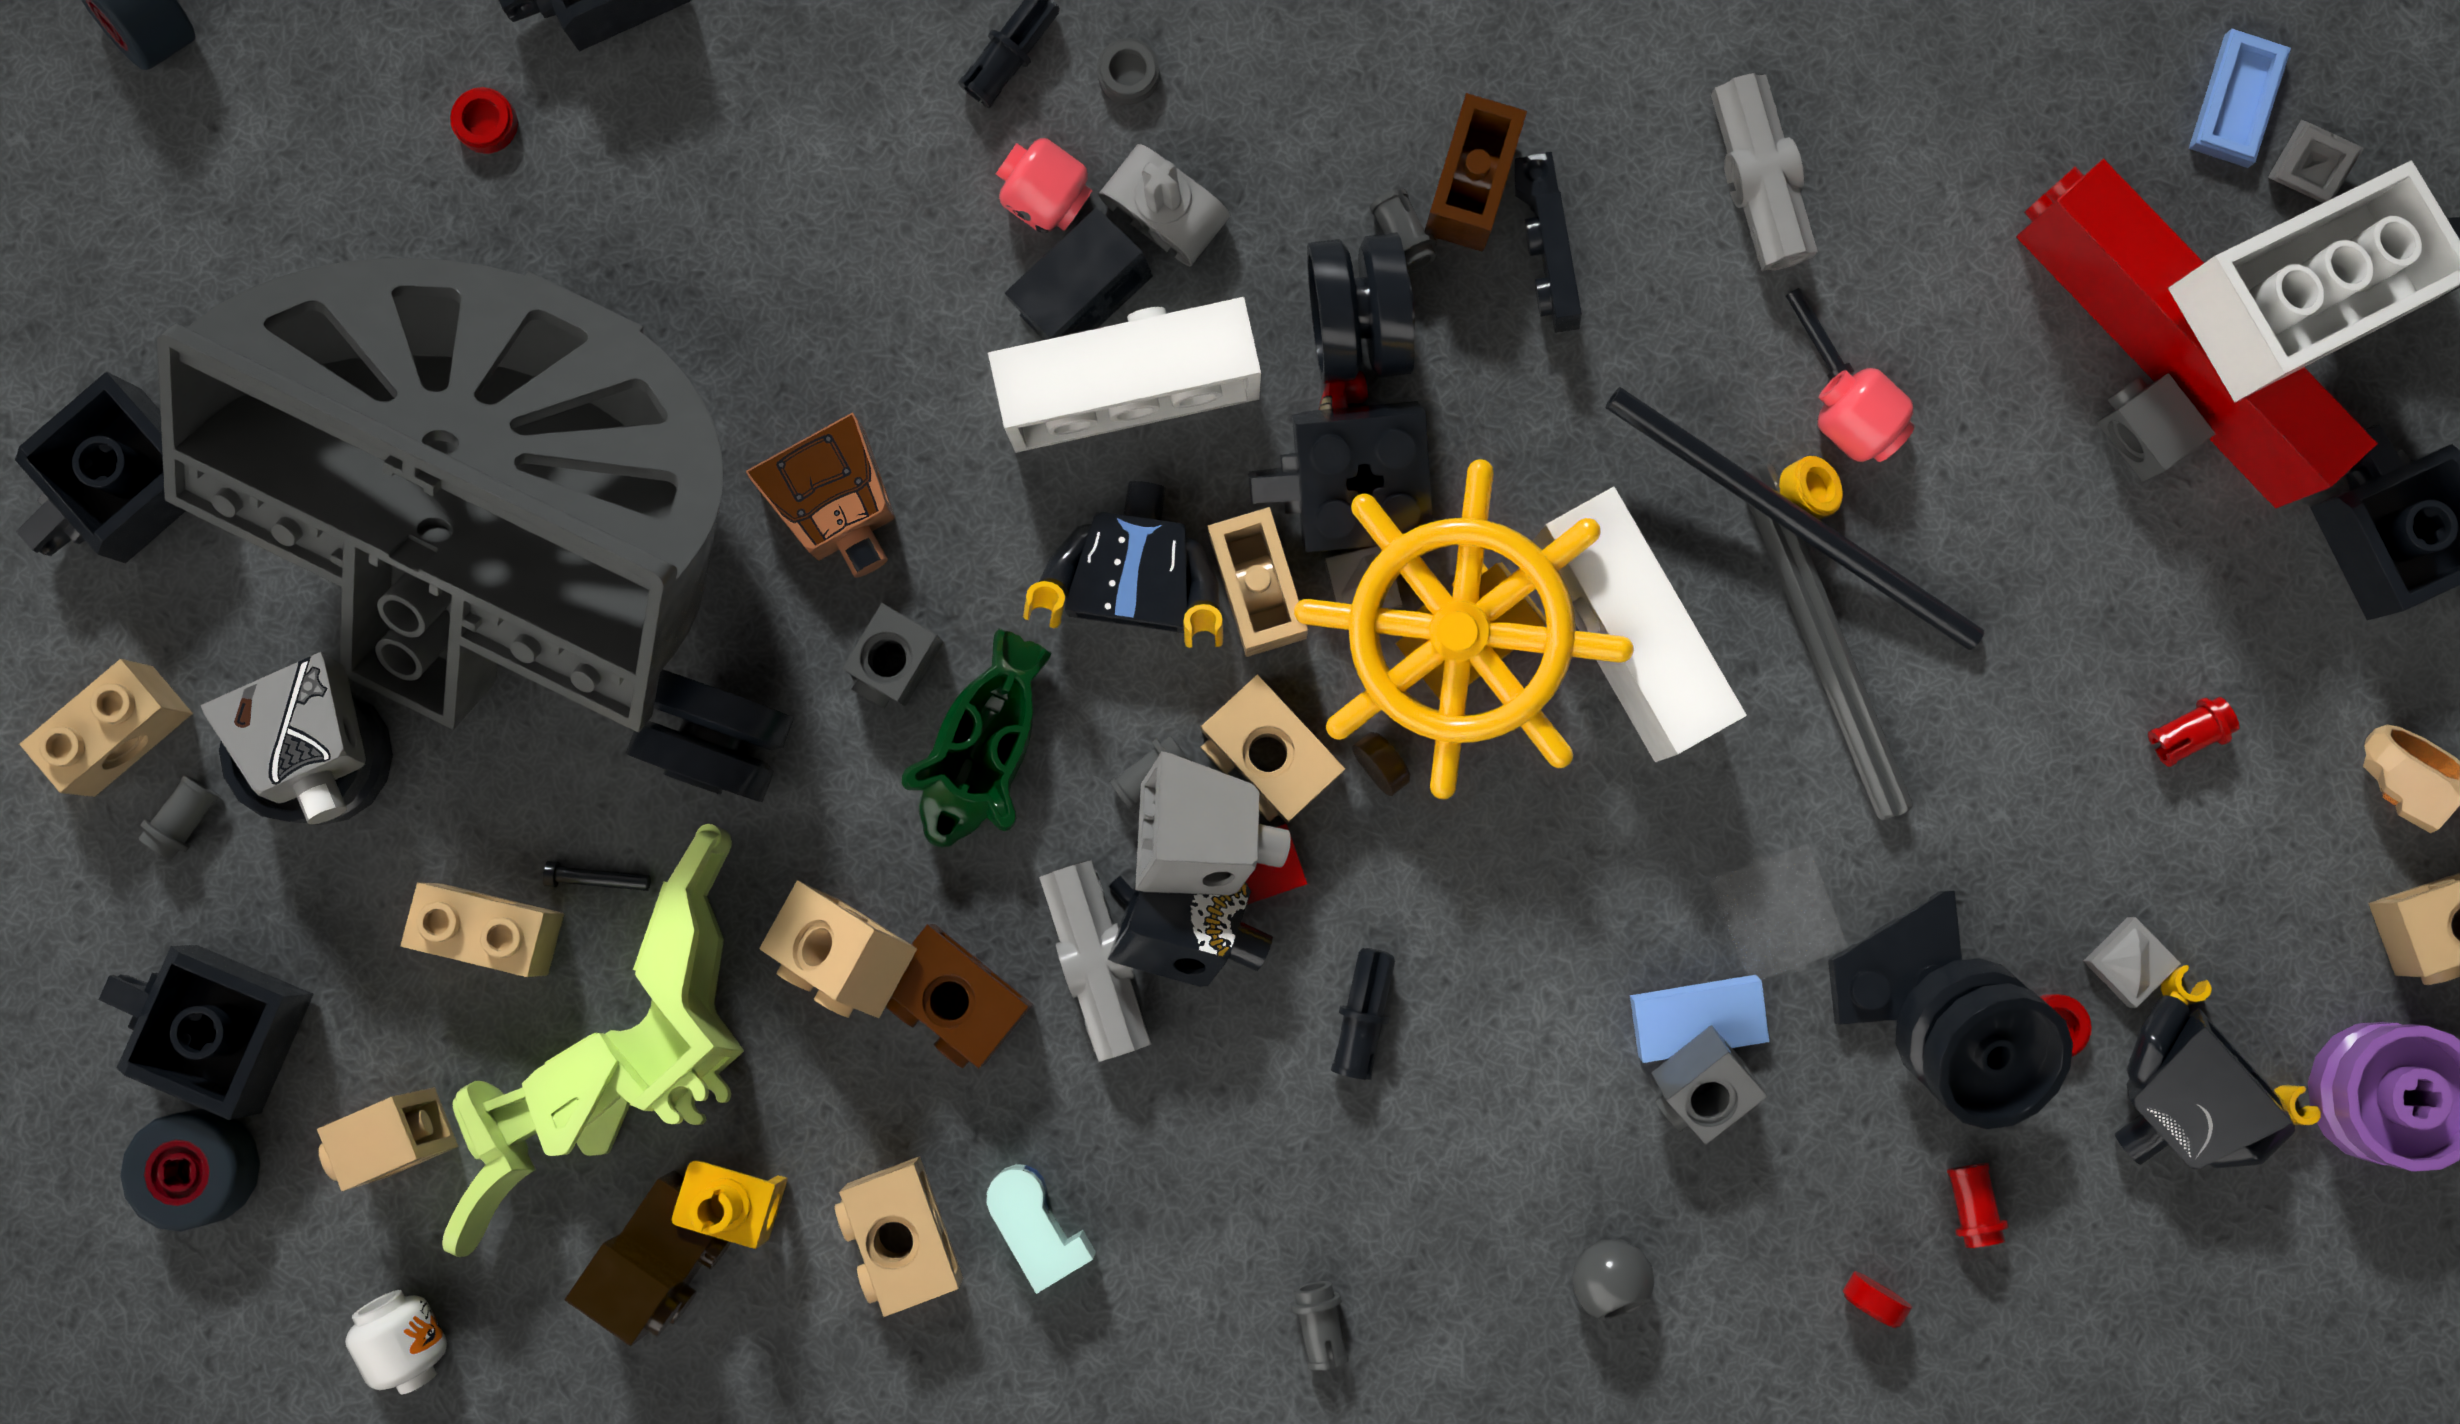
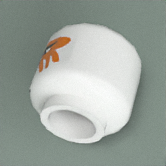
(396, 1342)

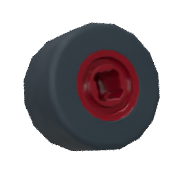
(143, 28)
(216, 1169)

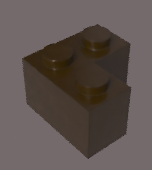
(645, 1272)

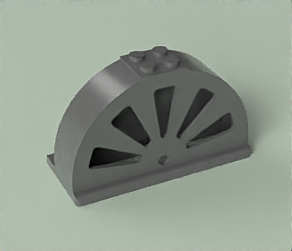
(466, 465)

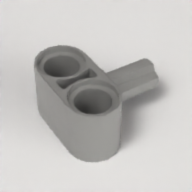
(1165, 204)

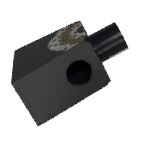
(1188, 935)

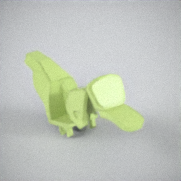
(590, 1085)

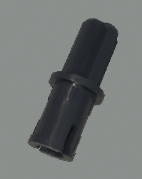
(1008, 50)
(1364, 1014)

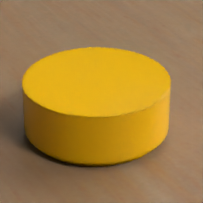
(1812, 486)

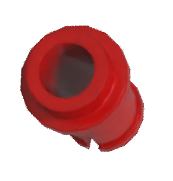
(2199, 728)
(1976, 1206)

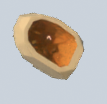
(2414, 775)

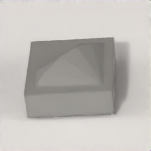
(2315, 162)
(1347, 571)
(2132, 962)

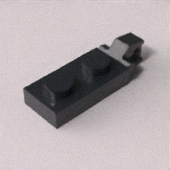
(1548, 237)

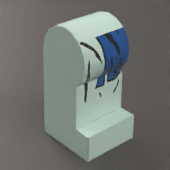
(1031, 1230)

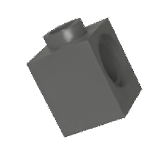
(2154, 425)
(887, 629)
(1703, 1061)

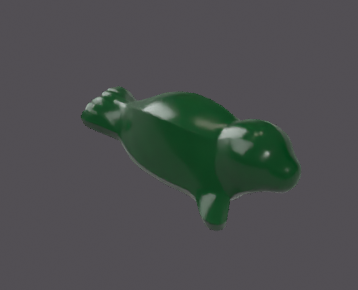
(980, 746)

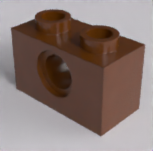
(1475, 172)
(992, 1007)

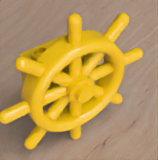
(1465, 633)

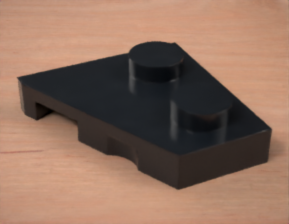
(1879, 972)

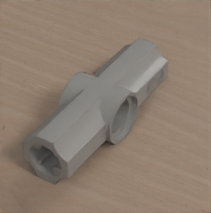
(1764, 172)
(1083, 950)

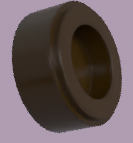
(1382, 763)

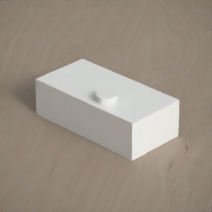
(2320, 280)
(1127, 374)
(1620, 589)

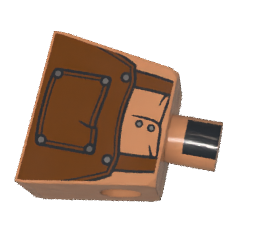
(830, 494)

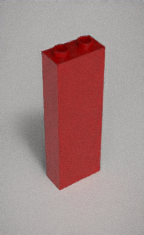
(2119, 267)

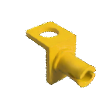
(728, 1204)

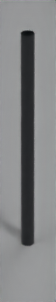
(1794, 518)

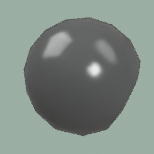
(1612, 1279)

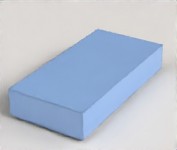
(2239, 98)
(1676, 1016)

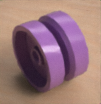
(2390, 1094)

